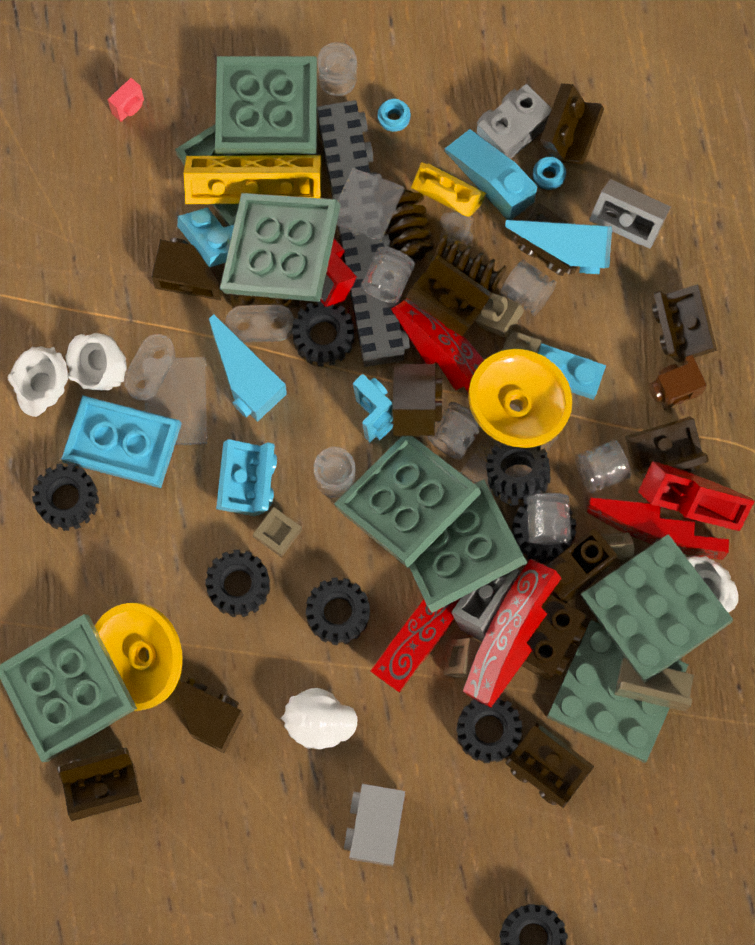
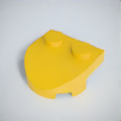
(447, 190)

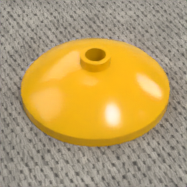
(532, 385)
(127, 634)

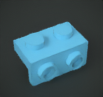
(372, 398)
(246, 477)

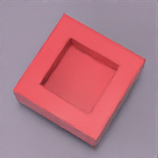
(126, 100)

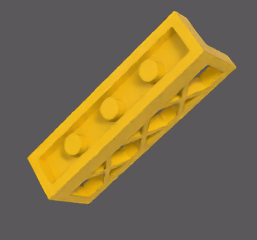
(226, 177)

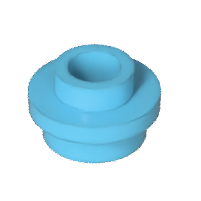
(394, 106)
(549, 164)

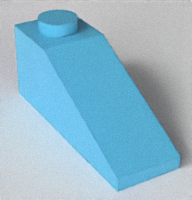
(493, 173)
(572, 243)
(250, 380)

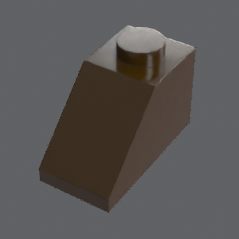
(183, 270)

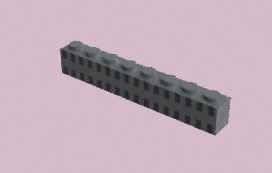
(345, 149)

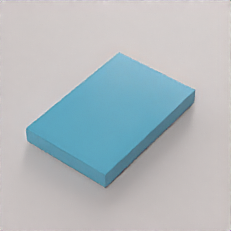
(121, 441)

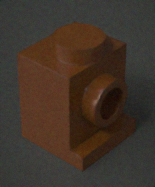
(678, 384)

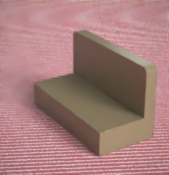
(666, 689)

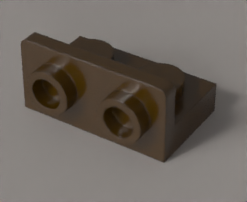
(571, 126)

